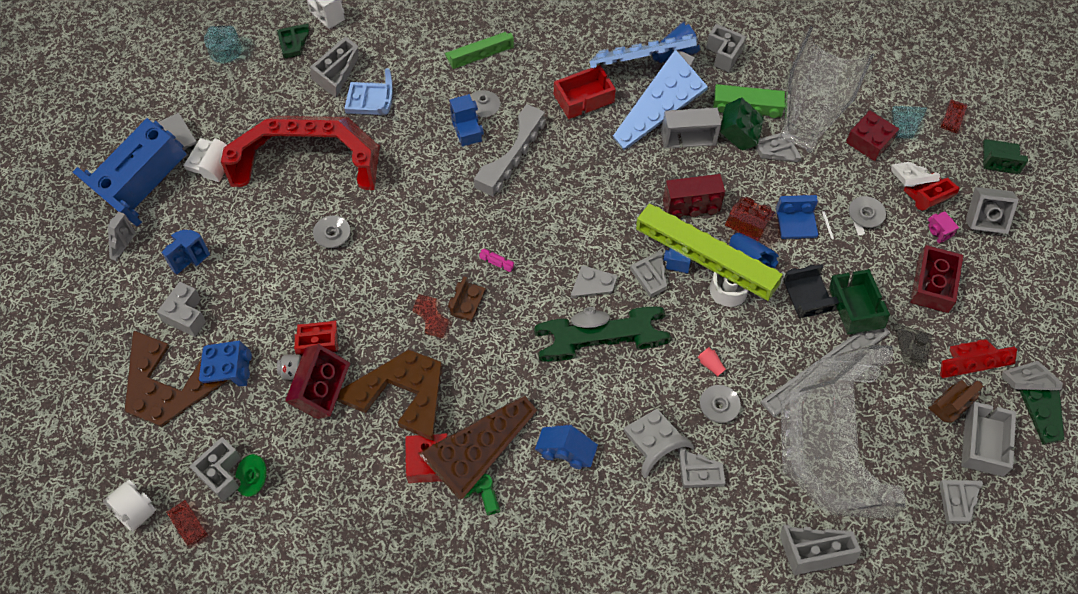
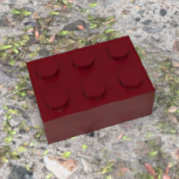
(694, 195)
(937, 279)
(317, 382)

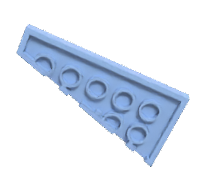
(639, 51)
(670, 90)

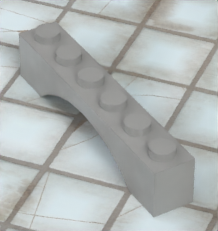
(492, 175)

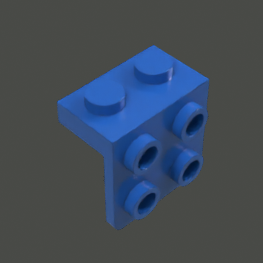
(225, 362)

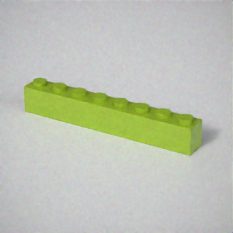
(709, 252)

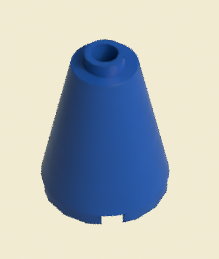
(678, 32)
(754, 249)

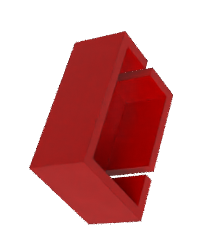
(584, 91)

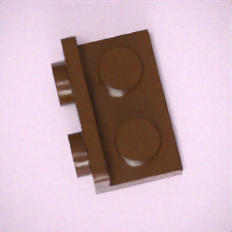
(466, 300)

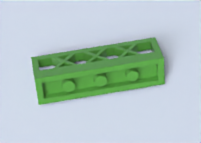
(480, 49)

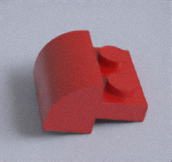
(932, 193)
(316, 333)

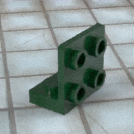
(1003, 156)

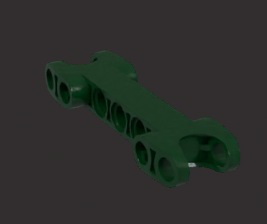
(632, 329)

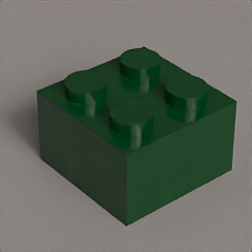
(741, 124)

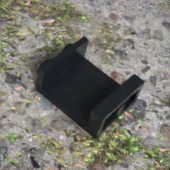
(809, 291)

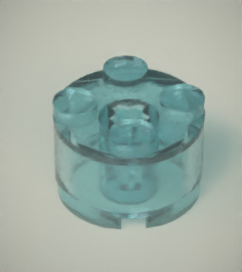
(222, 44)

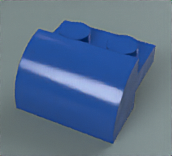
(186, 249)

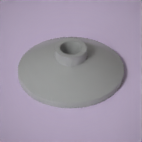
(487, 107)
(870, 206)
(329, 225)
(590, 318)
(720, 395)

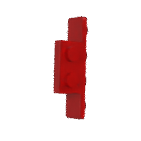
(976, 357)

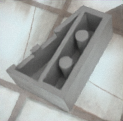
(818, 549)

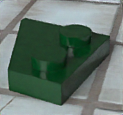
(293, 39)

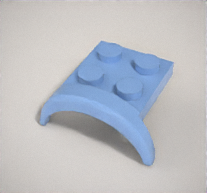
(370, 97)

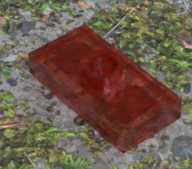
(953, 116)
(187, 523)

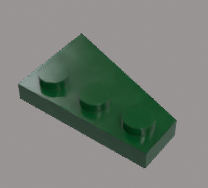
(1045, 413)

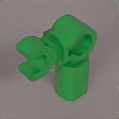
(489, 498)

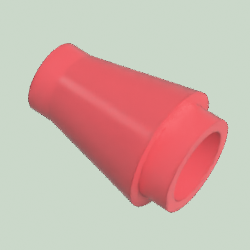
(711, 361)

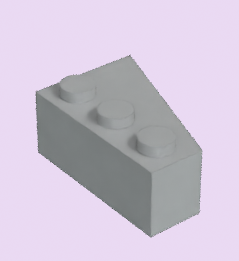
(335, 66)

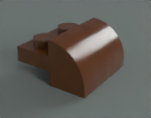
(955, 400)

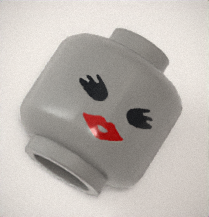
(288, 366)

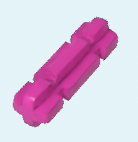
(496, 260)

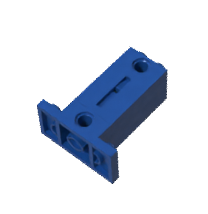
(135, 168)

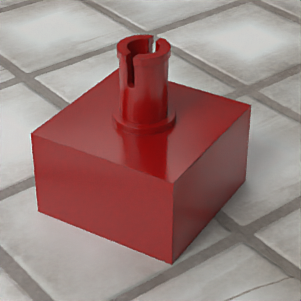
(416, 468)

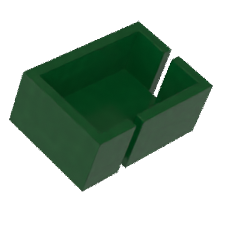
(859, 303)

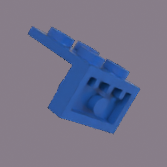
(797, 216)

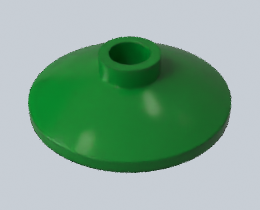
(251, 474)

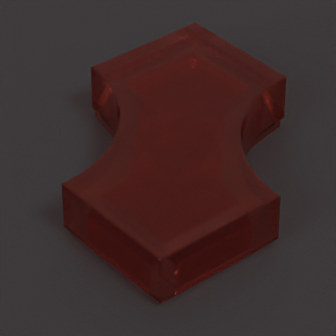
(434, 323)

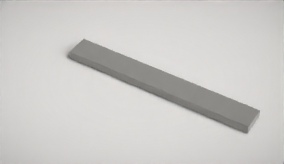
(858, 340)

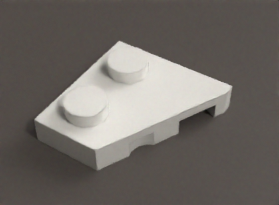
(911, 174)

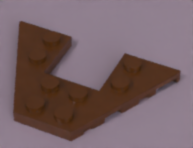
(407, 371)
(152, 399)

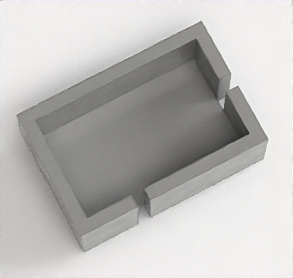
(696, 127)
(989, 440)

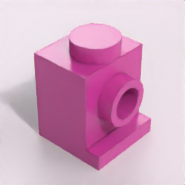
(942, 226)

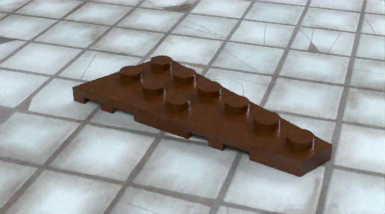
(470, 451)

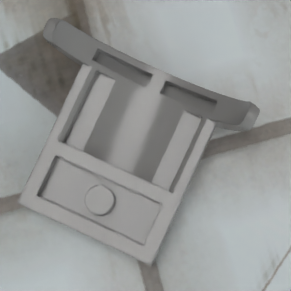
(654, 438)

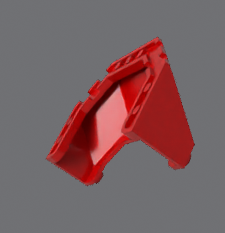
(239, 154)

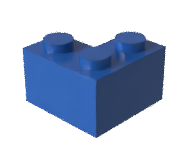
(466, 120)
(567, 444)

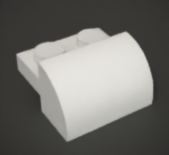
(206, 159)

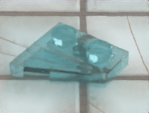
(907, 120)

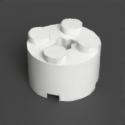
(727, 292)
(130, 505)

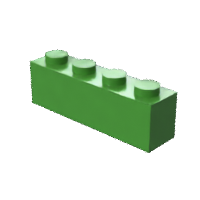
(764, 101)

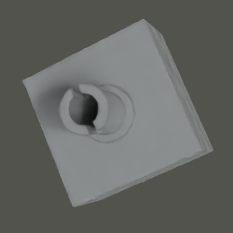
(991, 210)

